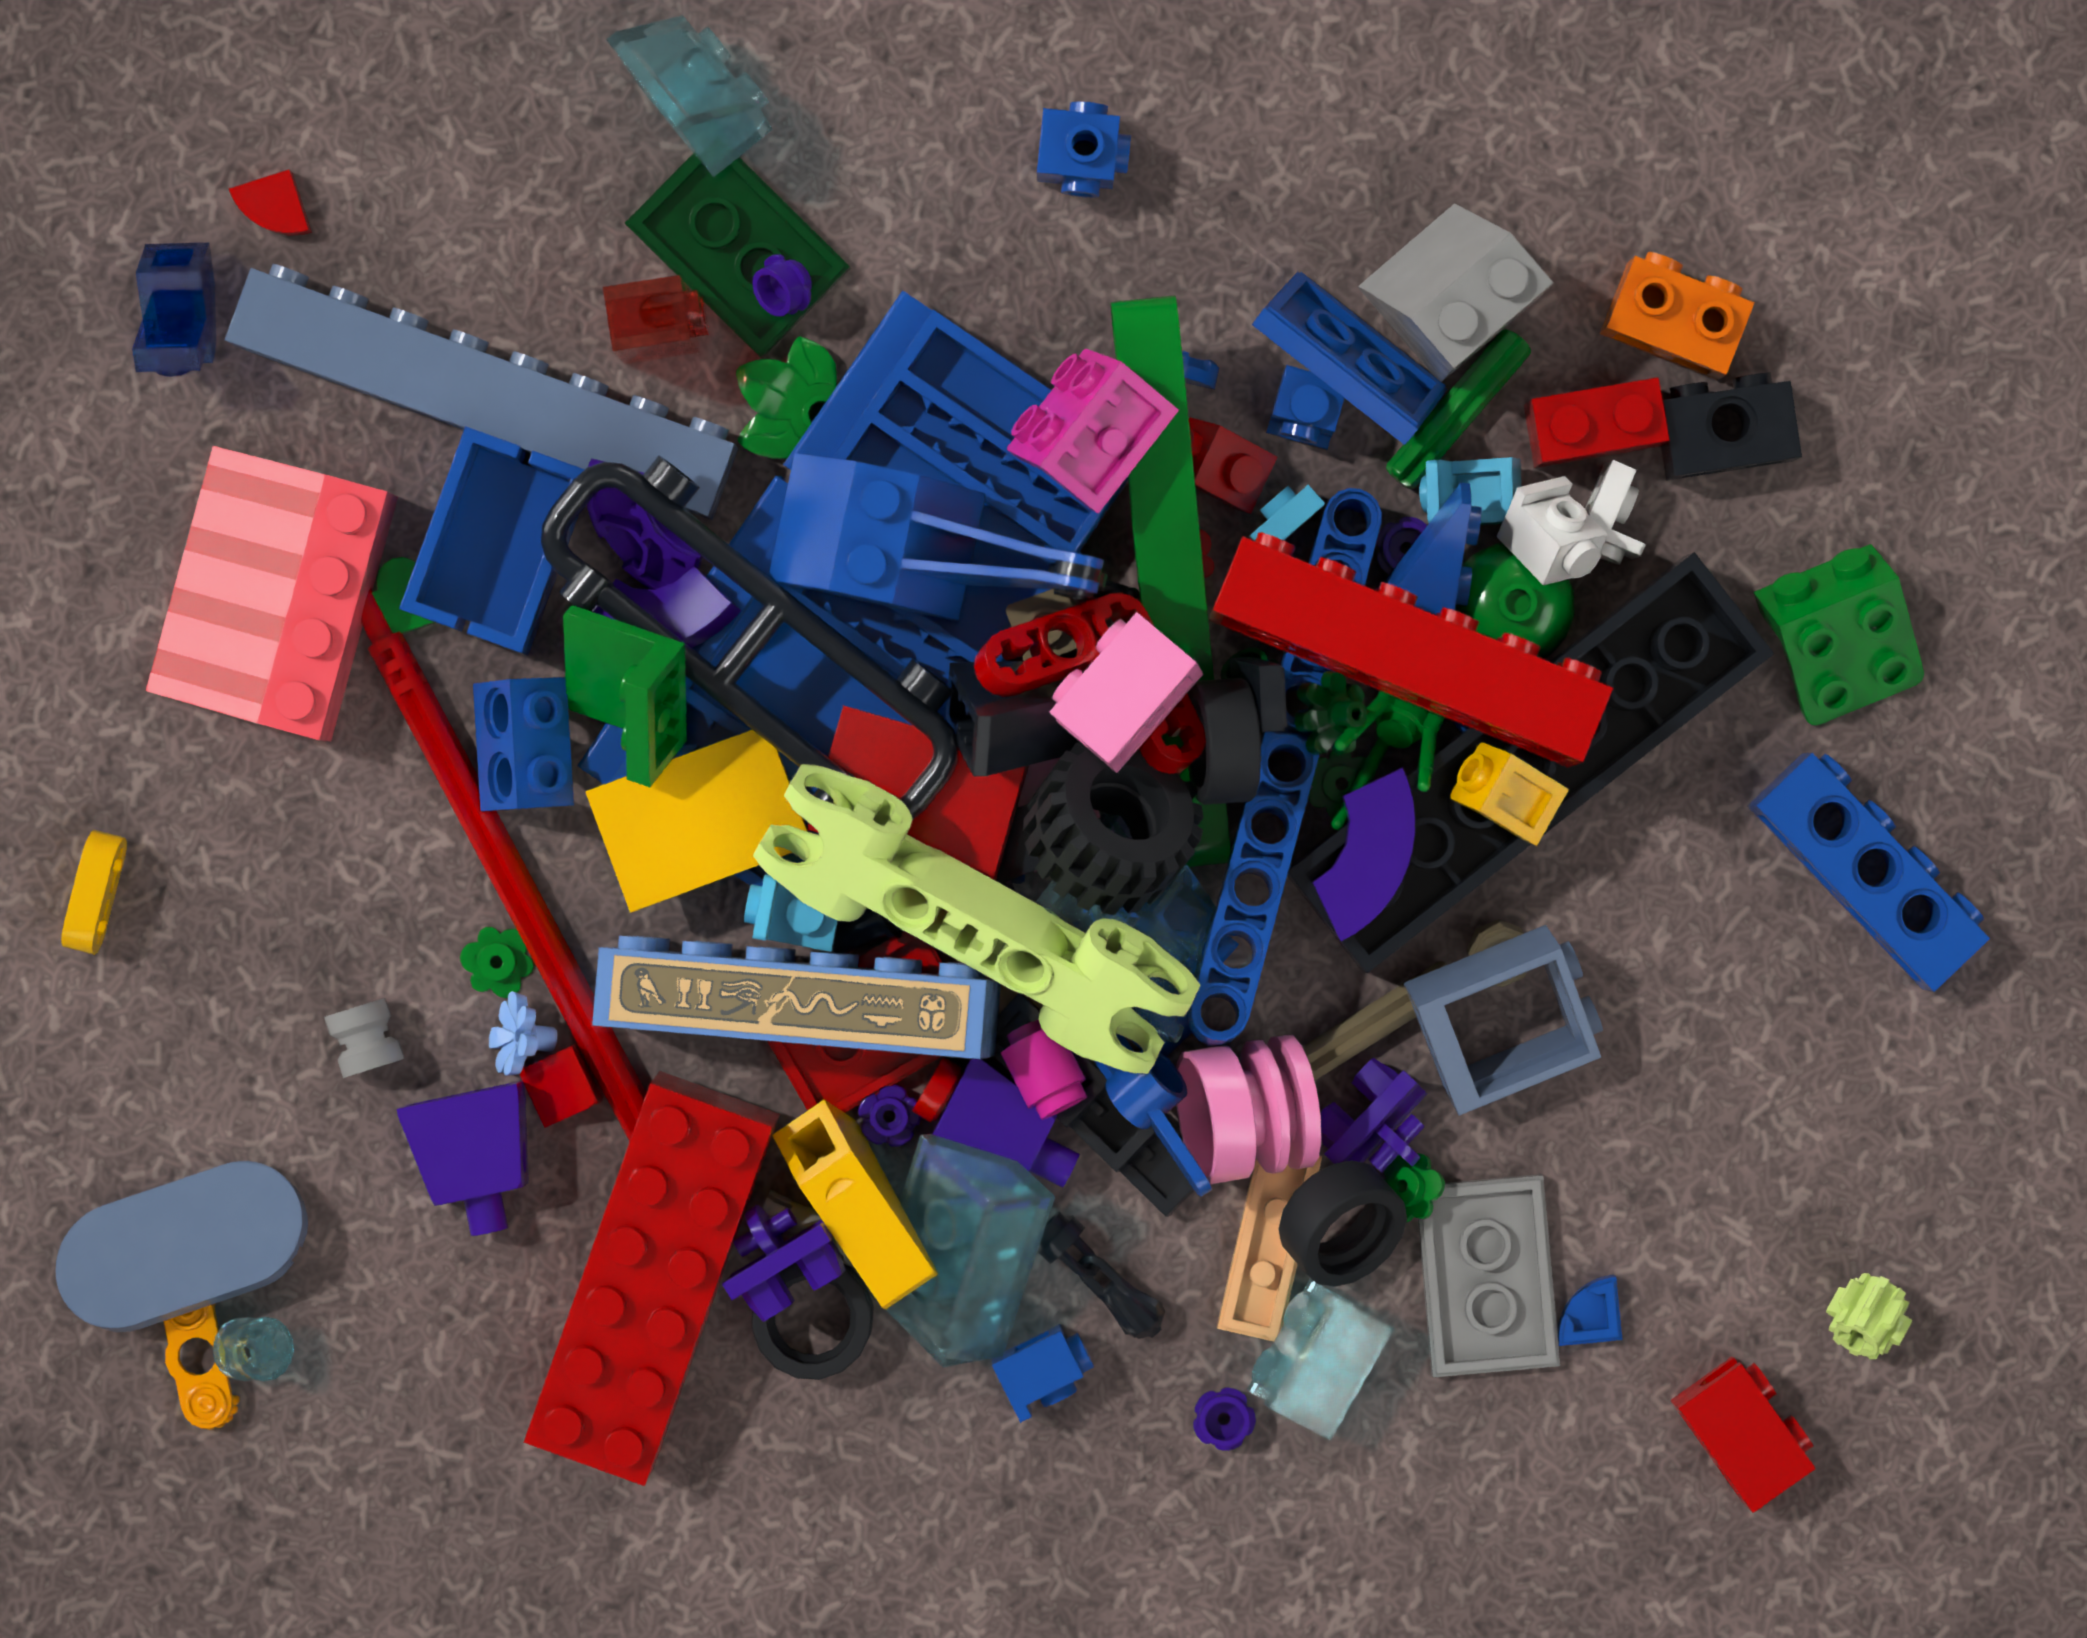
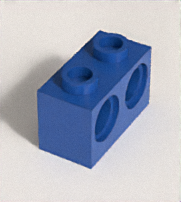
(523, 744)

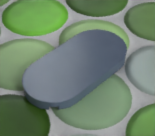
(181, 1246)

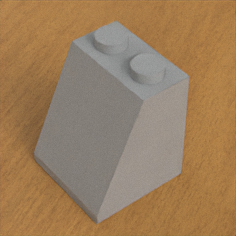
(1455, 288)

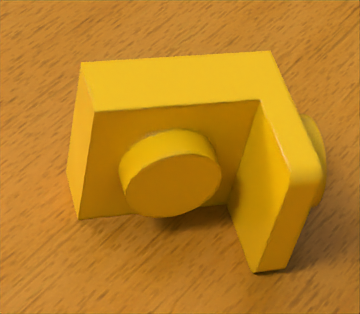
(1508, 792)

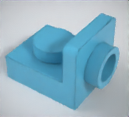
(786, 919)

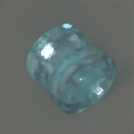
(268, 1344)

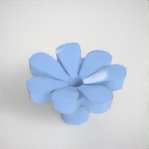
(519, 1035)

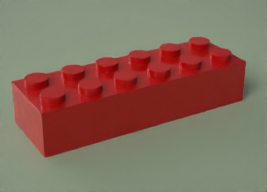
(1410, 652)
(651, 1277)

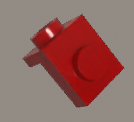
(1228, 465)

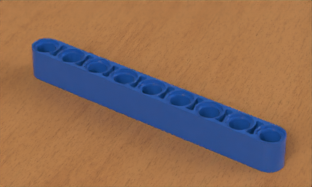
(1276, 797)

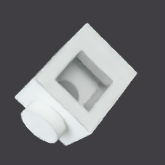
(1551, 532)

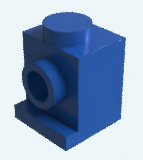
(1305, 409)
(1042, 1369)

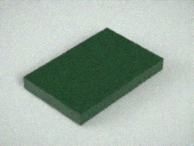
(721, 234)

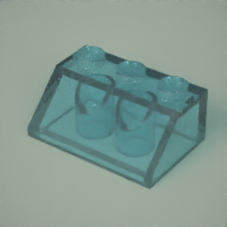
(982, 1232)

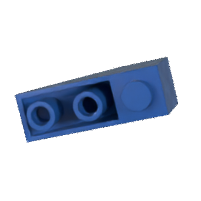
(1434, 562)

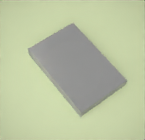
(1489, 1278)

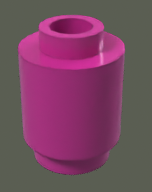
(1043, 1071)

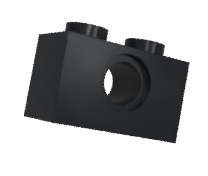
(1766, 436)

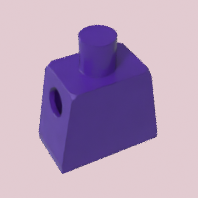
(993, 1117)
(471, 1150)

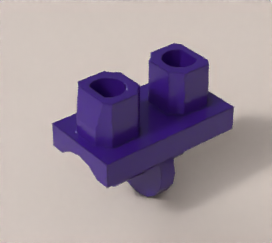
(1392, 1100)
(760, 1278)

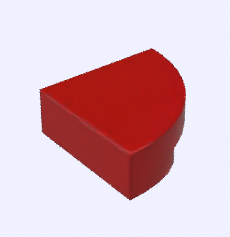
(273, 204)

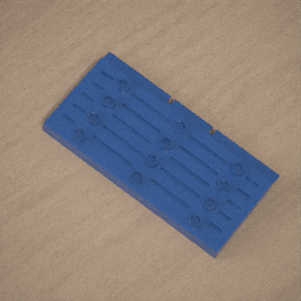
(919, 404)

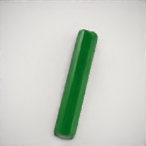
(1459, 407)

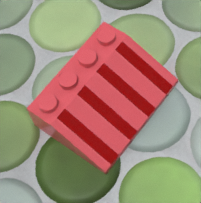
(271, 593)

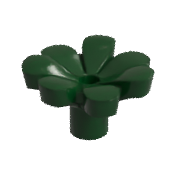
(1329, 712)

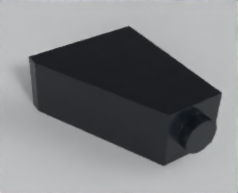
(1003, 731)

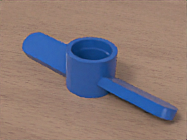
(1146, 1100)

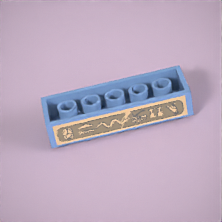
(796, 1002)

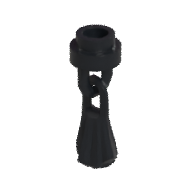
(1134, 1310)

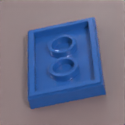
(1350, 356)

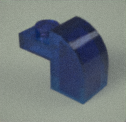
(176, 309)

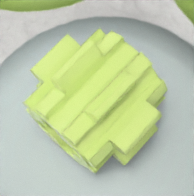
(1869, 1316)

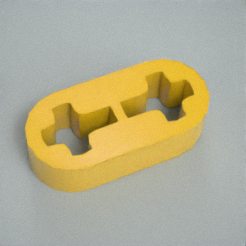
(93, 892)

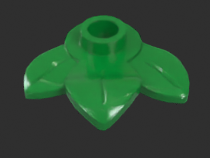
(784, 397)

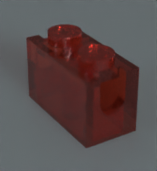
(654, 319)

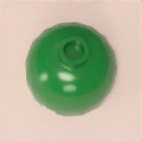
(1512, 601)

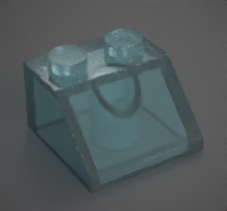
(694, 88)

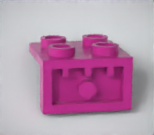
(1091, 426)

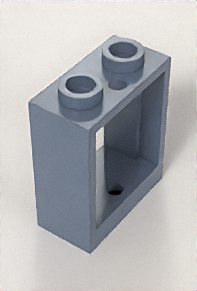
(1523, 1064)

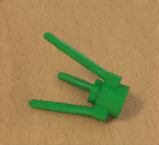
(1397, 726)

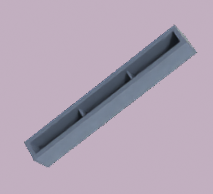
(467, 386)

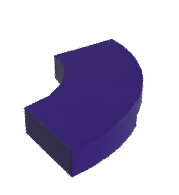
(643, 543)
(689, 607)
(1373, 855)

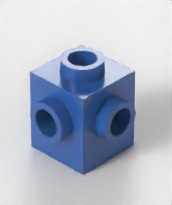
(1077, 173)

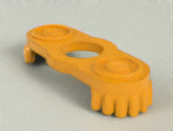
(203, 1397)

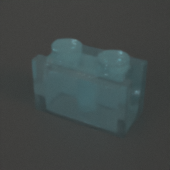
(1319, 1359)

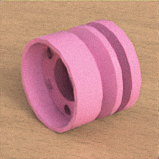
(1249, 1108)

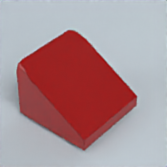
(560, 1085)

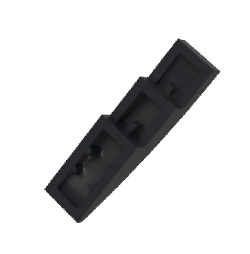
(1096, 1120)

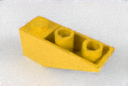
(855, 1201)

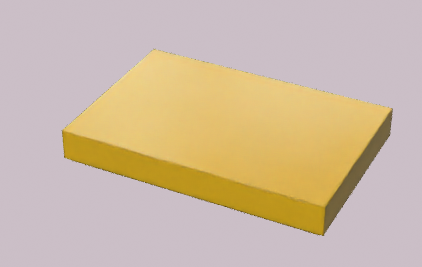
(695, 818)

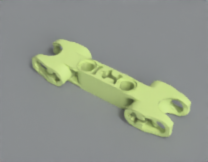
(873, 864)

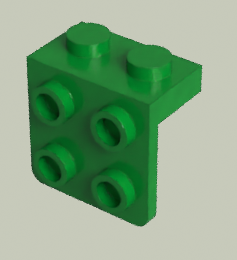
(1843, 633)

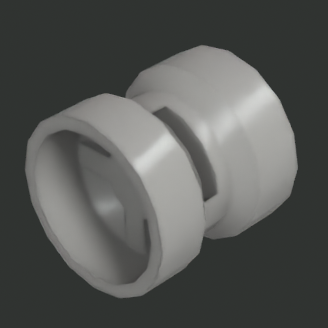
(364, 1037)

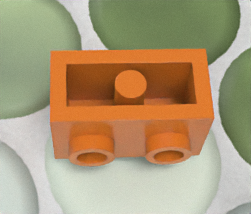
(1678, 315)

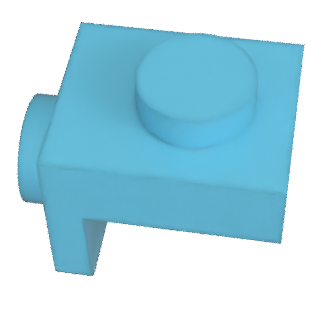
(1490, 481)
(1288, 512)

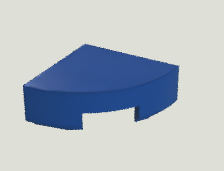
(1200, 372)
(1592, 1314)

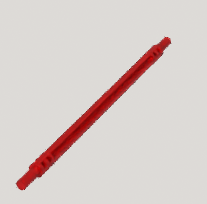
(503, 865)

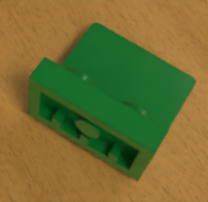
(628, 682)

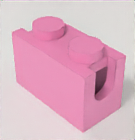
(1124, 690)

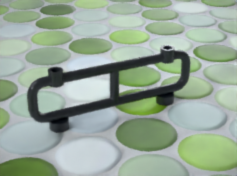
(664, 494)

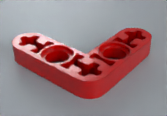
(1086, 626)

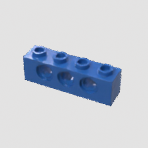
(1788, 812)

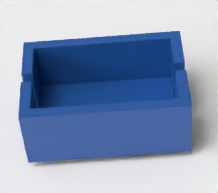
(485, 543)

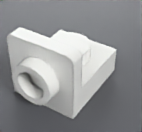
(1611, 502)

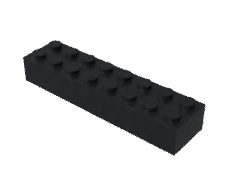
(1666, 660)

